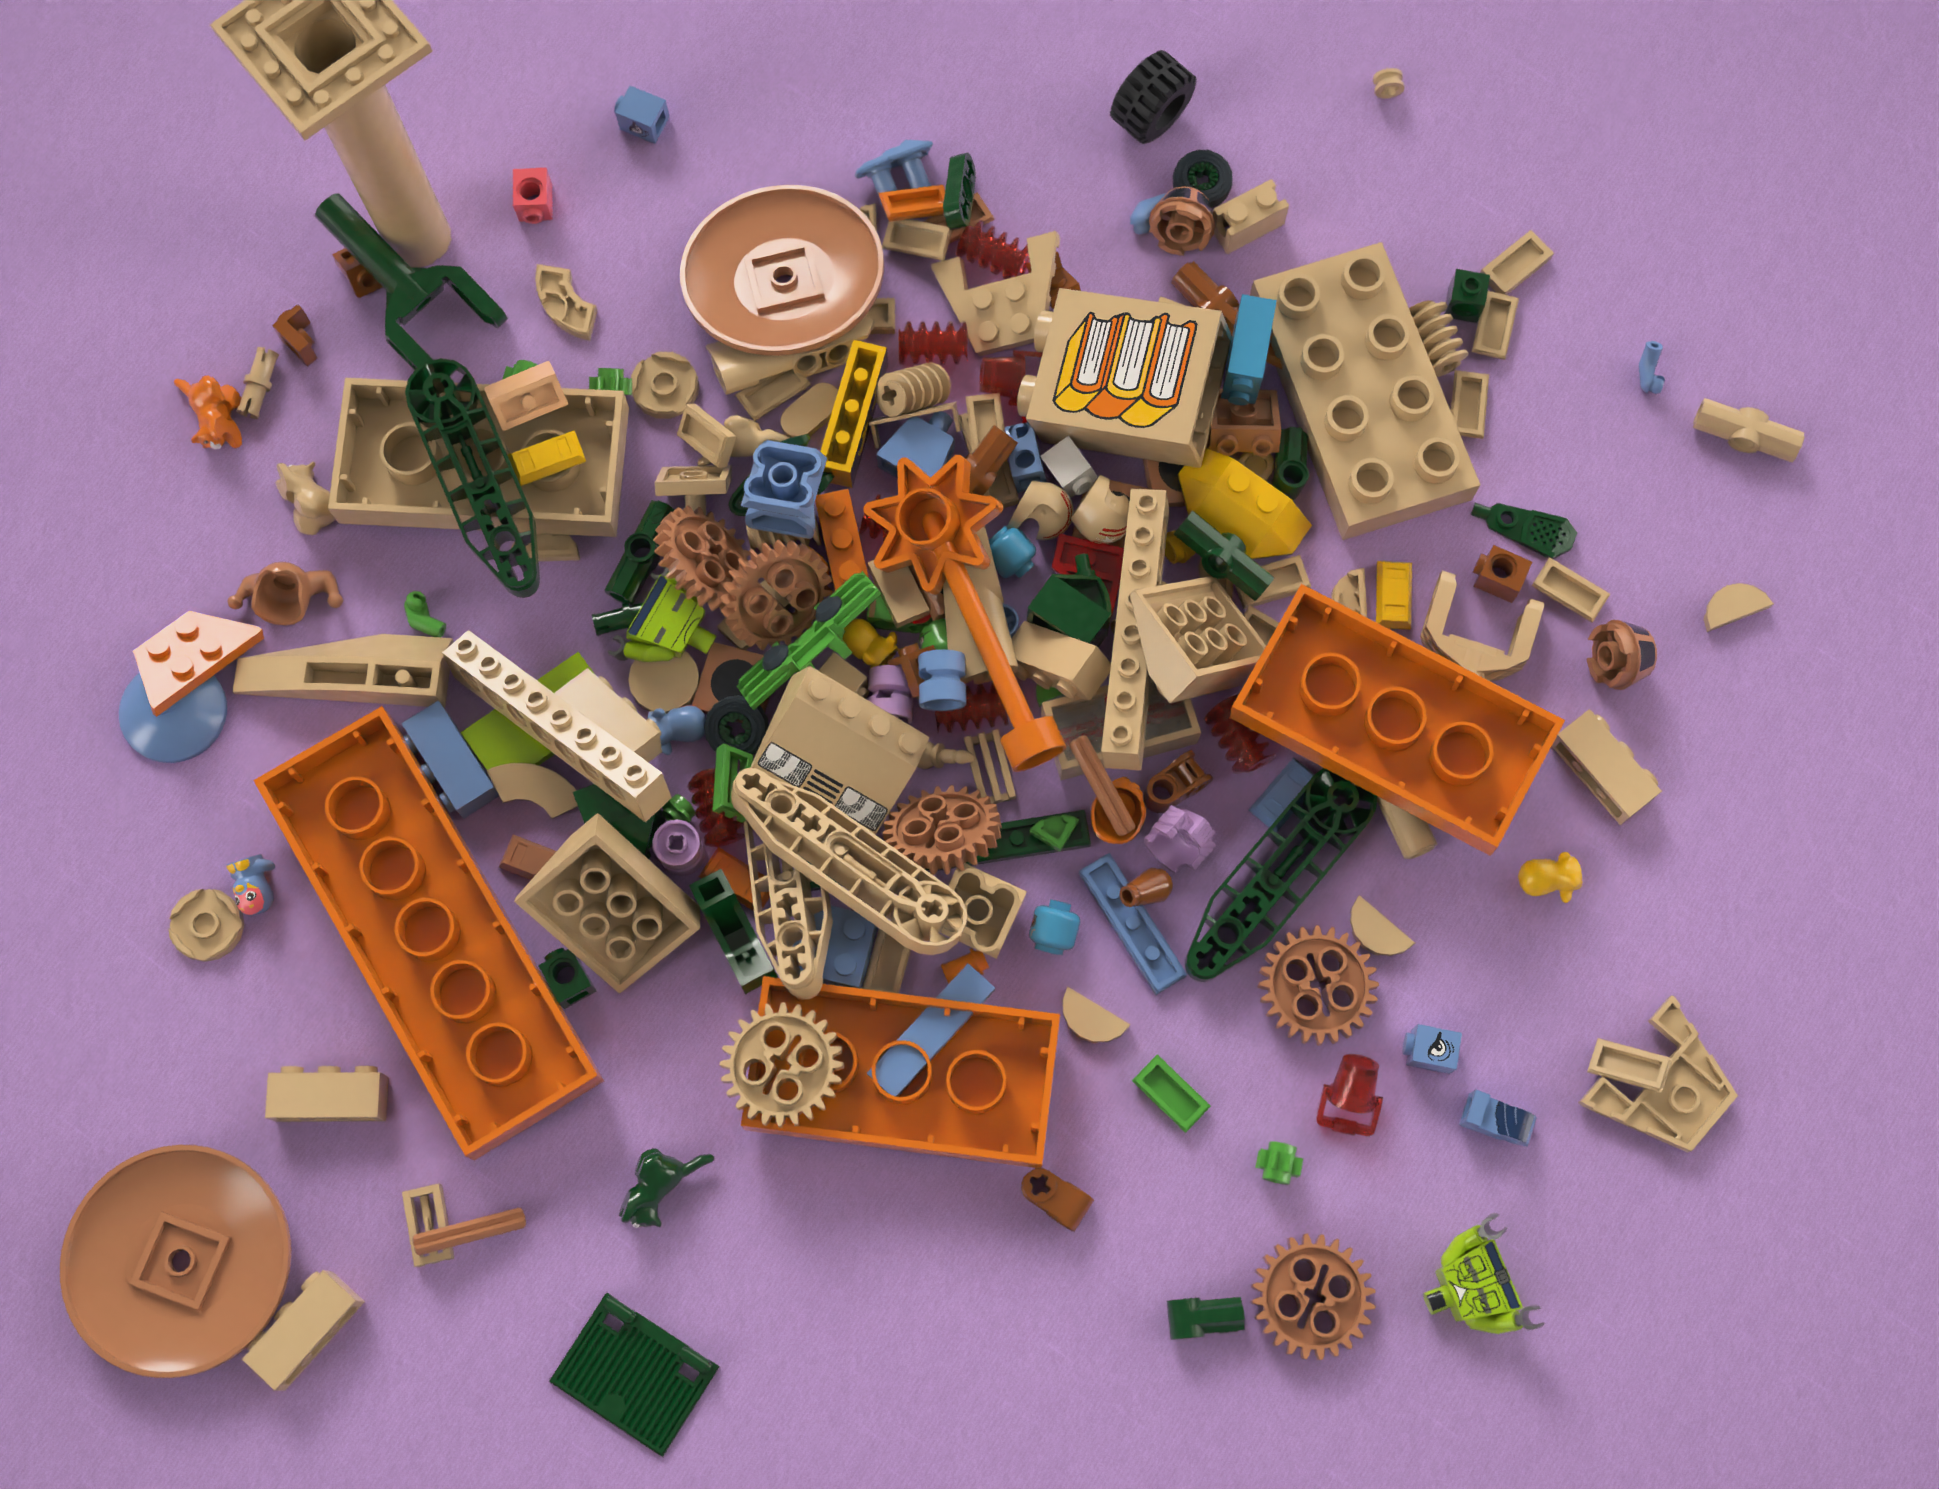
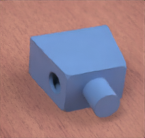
(920, 442)

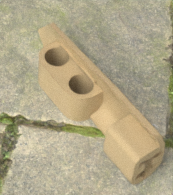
(742, 370)
(958, 633)

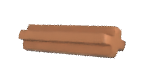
(1102, 785)
(469, 1231)

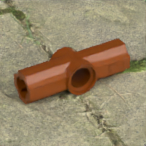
(1204, 293)
(988, 458)

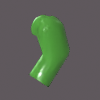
(419, 616)

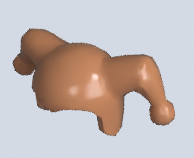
(284, 592)

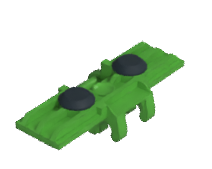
(827, 631)

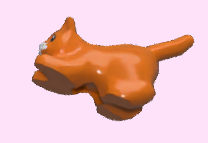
(213, 409)

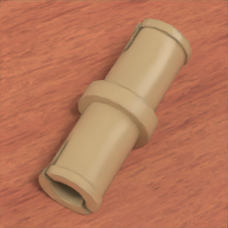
(257, 383)

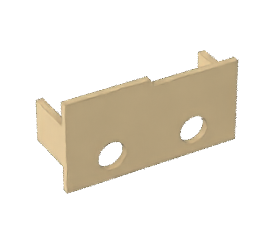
(873, 423)

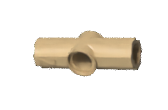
(1748, 430)

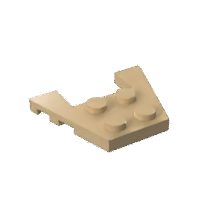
(1004, 311)
(1692, 1095)

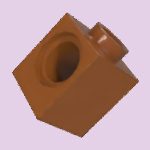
(1514, 567)

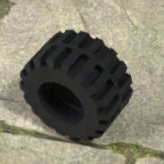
(1153, 97)

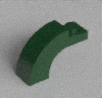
(732, 930)

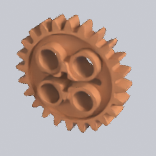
(699, 554)
(800, 582)
(944, 828)
(1350, 977)
(1344, 1311)

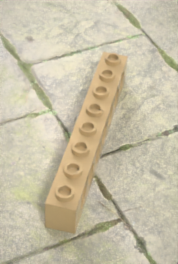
(1129, 676)
(558, 726)

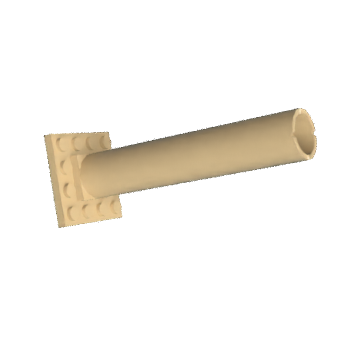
(329, 71)

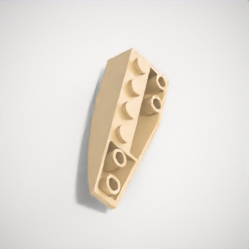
(352, 670)

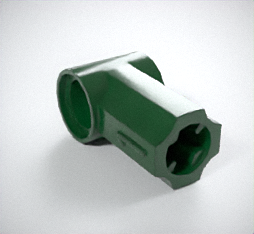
(1291, 462)
(1198, 1317)

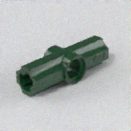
(1224, 555)
(633, 571)

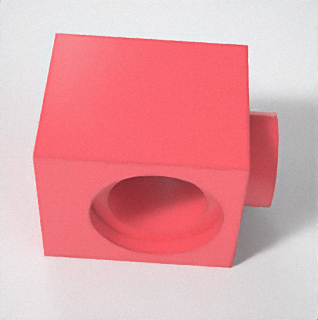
(528, 183)

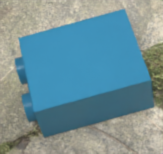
(1248, 350)

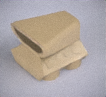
(989, 907)

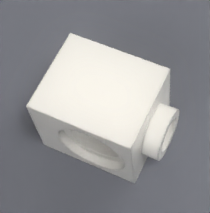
(1069, 467)

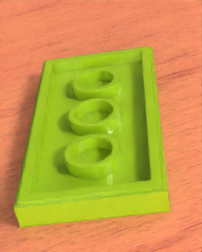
(502, 742)

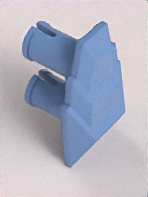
(905, 155)

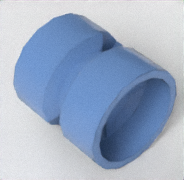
(941, 678)

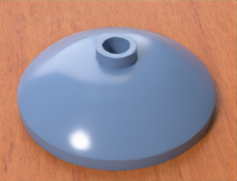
(179, 731)

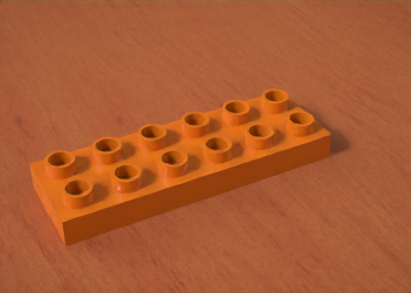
(428, 933)

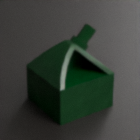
(1074, 604)
(639, 833)

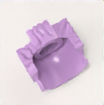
(1180, 839)

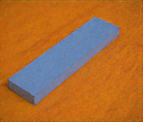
(1132, 925)
(930, 1032)

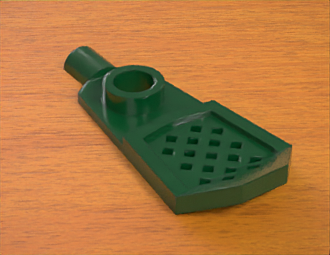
(1523, 525)

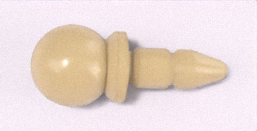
(937, 755)

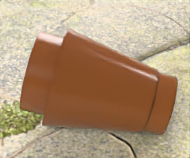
(1148, 888)

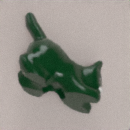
(656, 1178)

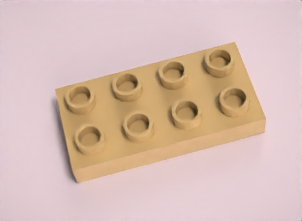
(1365, 392)
(389, 479)

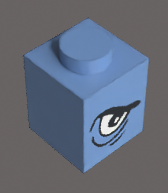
(641, 114)
(1432, 1048)

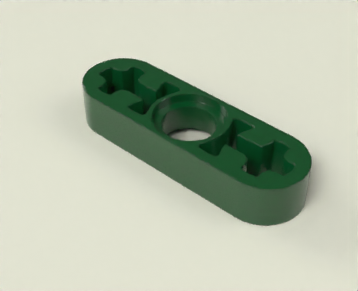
(959, 191)

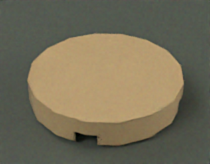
(664, 385)
(664, 683)
(206, 925)

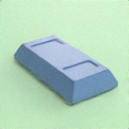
(1281, 793)

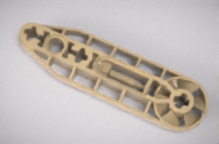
(869, 874)
(790, 897)

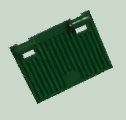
(633, 1375)

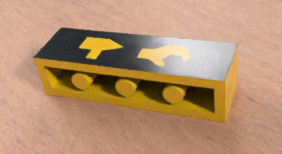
(853, 411)

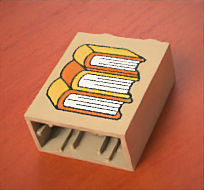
(1127, 376)

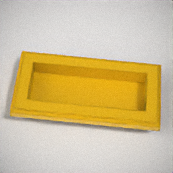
(547, 458)
(1394, 594)

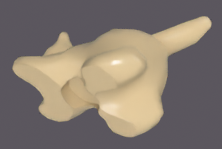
(748, 437)
(309, 499)

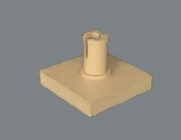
(693, 483)

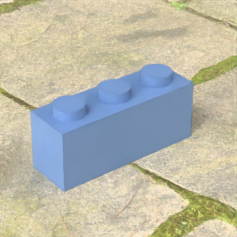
(449, 760)

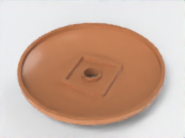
(776, 232)
(122, 1251)

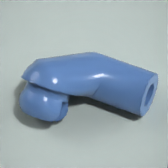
(1141, 214)
(1647, 368)

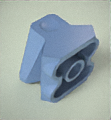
(783, 488)

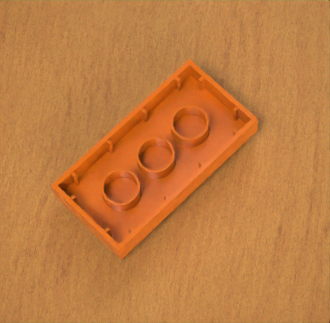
(1396, 719)
(972, 1101)

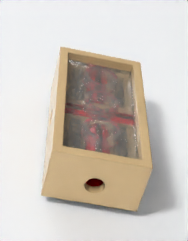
(1167, 726)

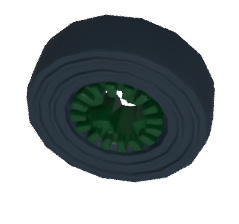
(1206, 163)
(730, 710)

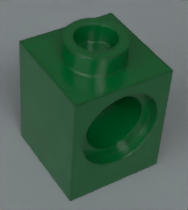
(1467, 295)
(577, 988)

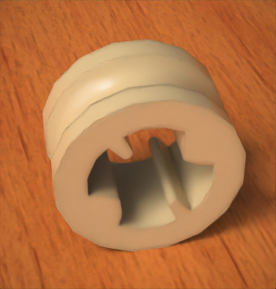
(1388, 83)

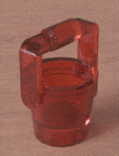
(1004, 374)
(1352, 1091)

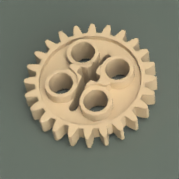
(751, 1048)

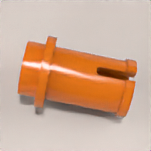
(974, 958)

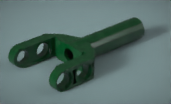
(406, 287)

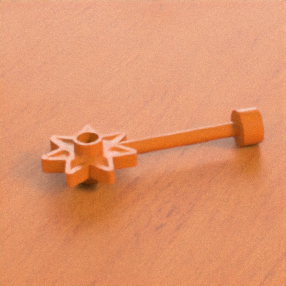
(935, 531)

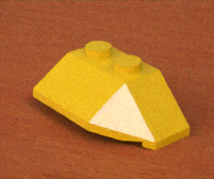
(1244, 505)

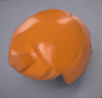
(1133, 801)

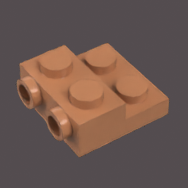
(1246, 427)

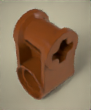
(1181, 779)
(1061, 1202)

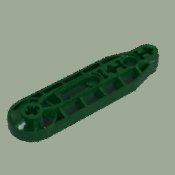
(483, 492)
(1266, 886)

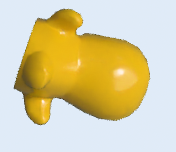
(868, 644)
(1545, 876)

